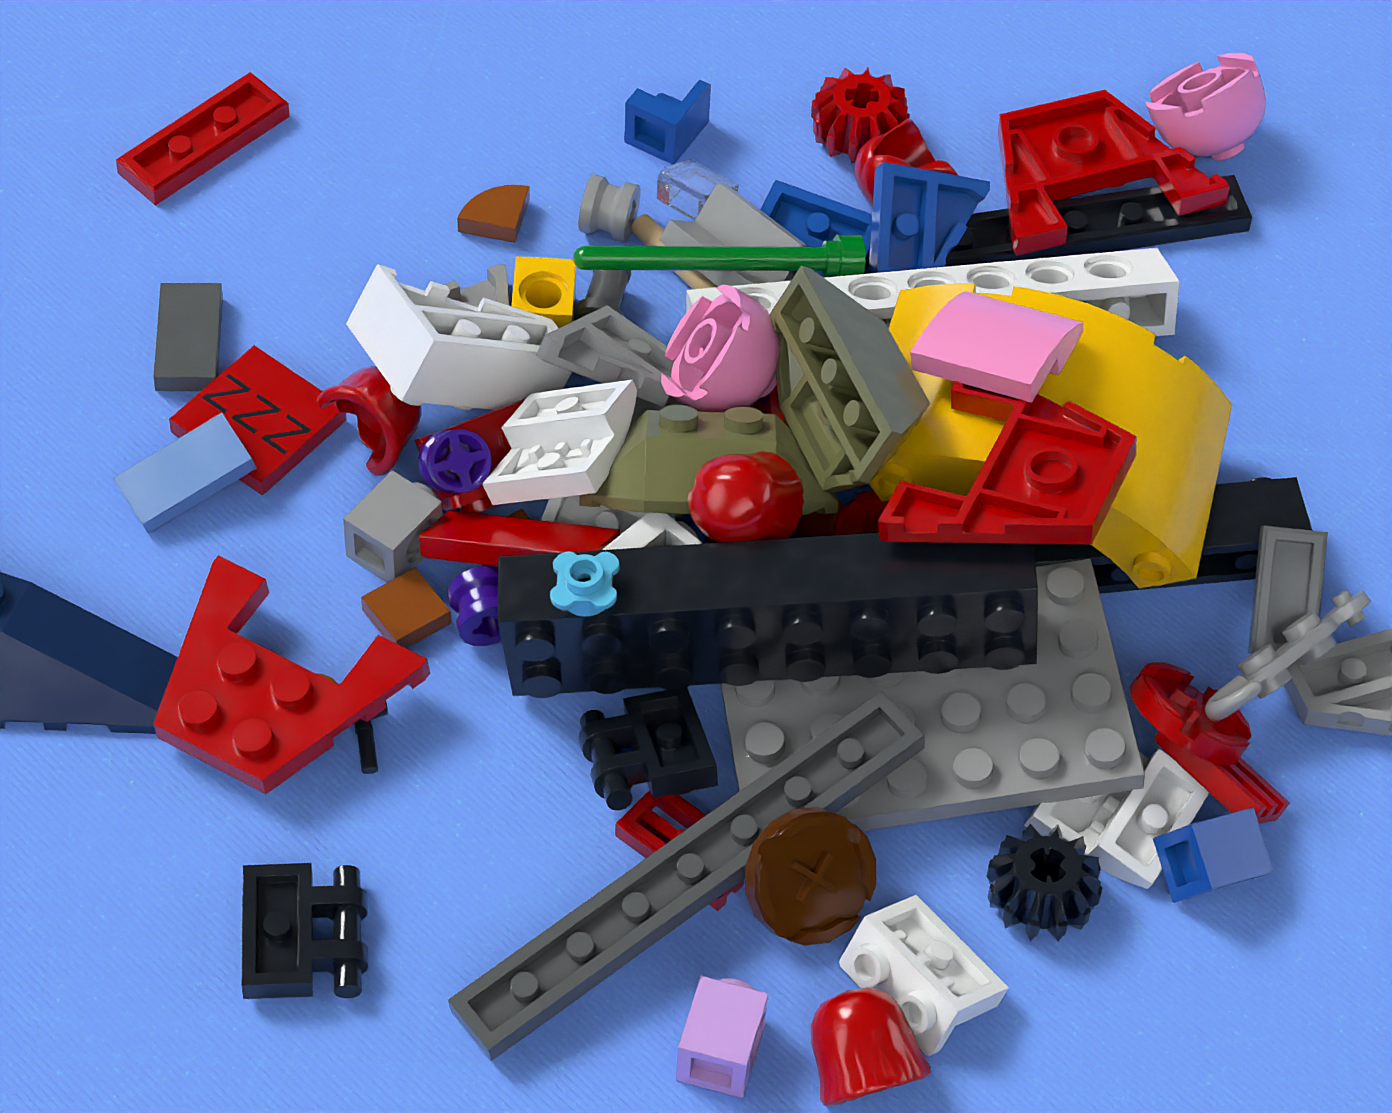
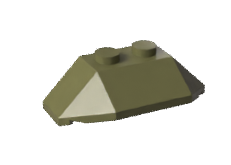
(841, 382)
(672, 444)

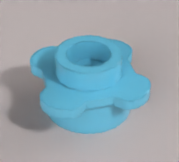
(584, 597)

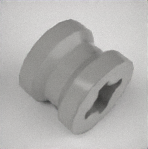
(609, 208)

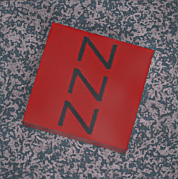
(269, 412)

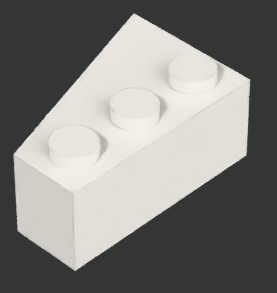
(449, 349)

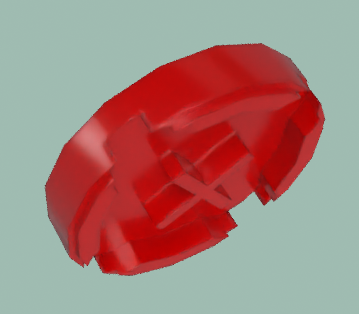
(1179, 714)

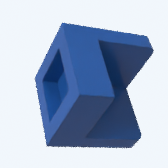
(665, 124)
(1213, 854)

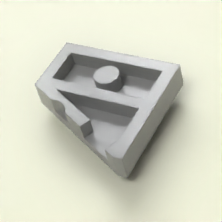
(1347, 686)

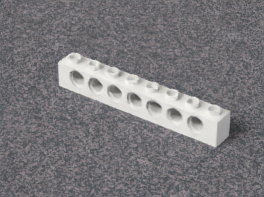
(1125, 283)

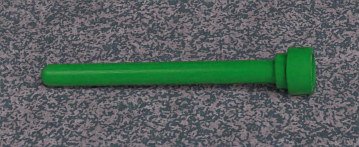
(835, 258)

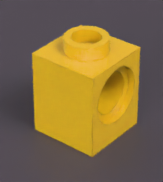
(545, 288)

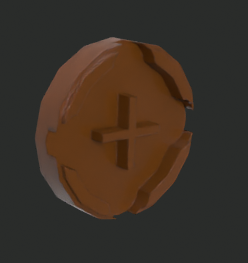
(810, 875)

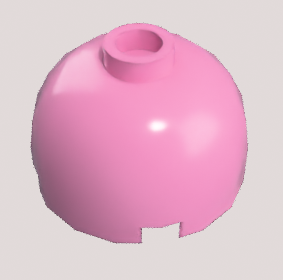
(1210, 109)
(722, 353)

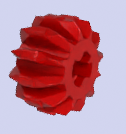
(855, 110)

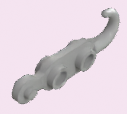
(1267, 669)

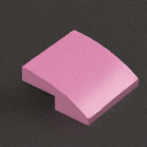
(995, 345)

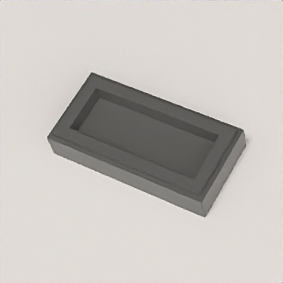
(188, 336)
(1285, 582)

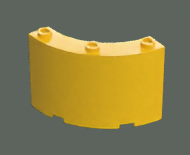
(1117, 374)

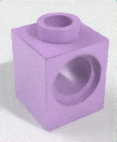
(722, 1035)

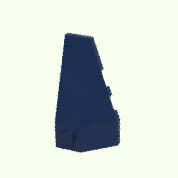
(73, 665)

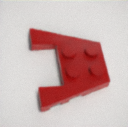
(1083, 148)
(1040, 484)
(256, 709)

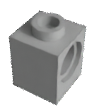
(387, 525)

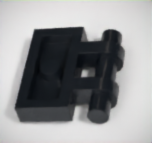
(668, 745)
(279, 931)

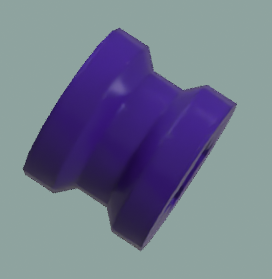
(467, 458)
(476, 600)

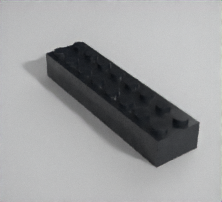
(772, 614)

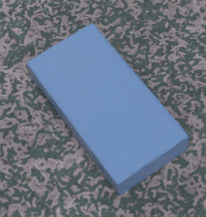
(185, 473)

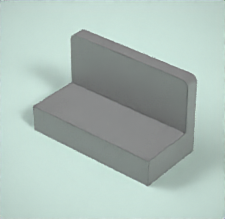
(732, 221)

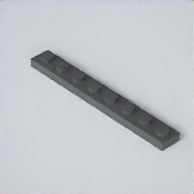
(679, 878)

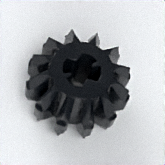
(1044, 882)

